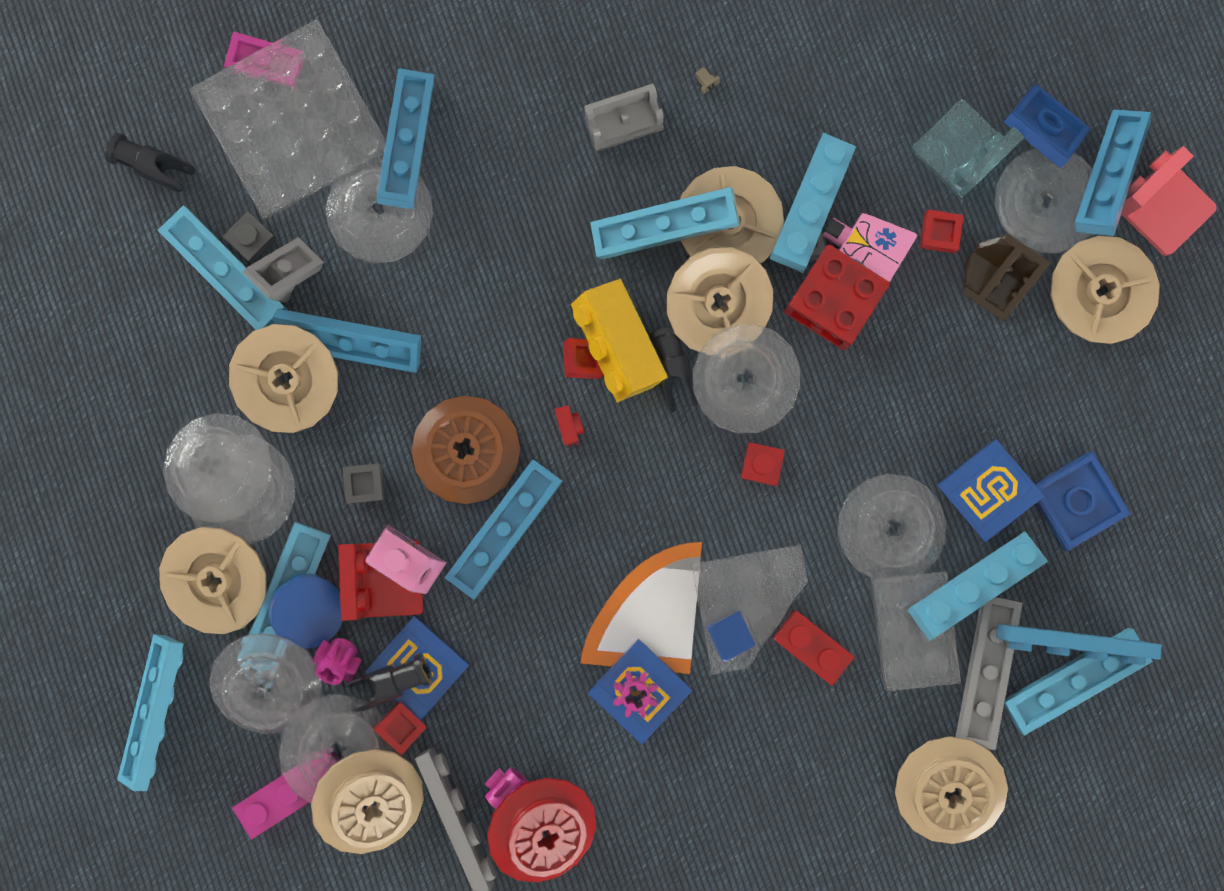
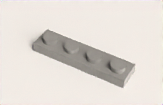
(988, 674)
(450, 806)

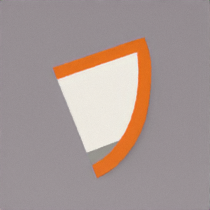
(652, 605)

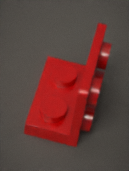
(837, 297)
(369, 592)

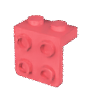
(1167, 203)

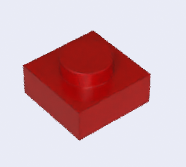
(941, 231)
(579, 361)
(569, 425)
(762, 464)
(399, 728)

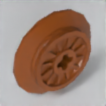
(477, 475)

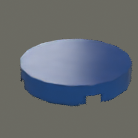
(306, 610)

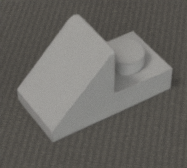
(284, 269)

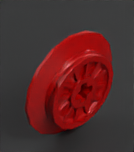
(527, 812)

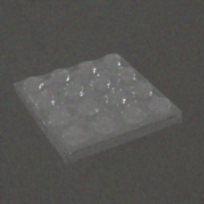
(290, 119)

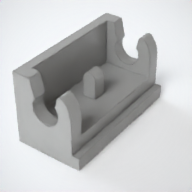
(624, 117)

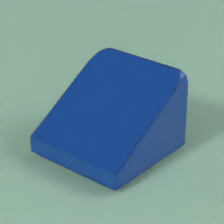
(730, 636)

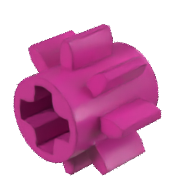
(336, 661)
(630, 703)
(503, 784)

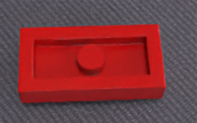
(813, 647)

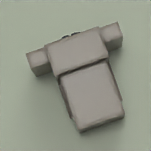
(706, 80)

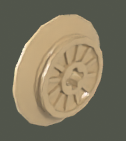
(757, 208)
(721, 271)
(1130, 286)
(260, 363)
(204, 601)
(940, 768)
(360, 782)

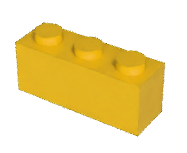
(618, 340)

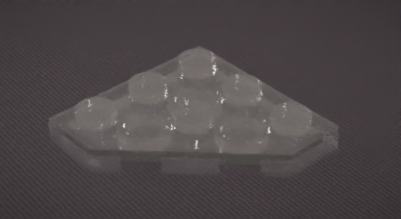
(757, 586)

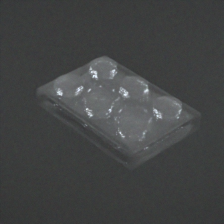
(904, 650)

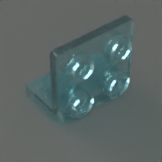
(964, 148)

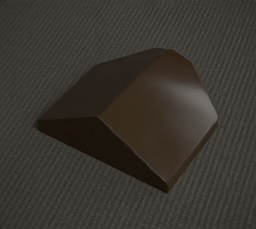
(1002, 274)

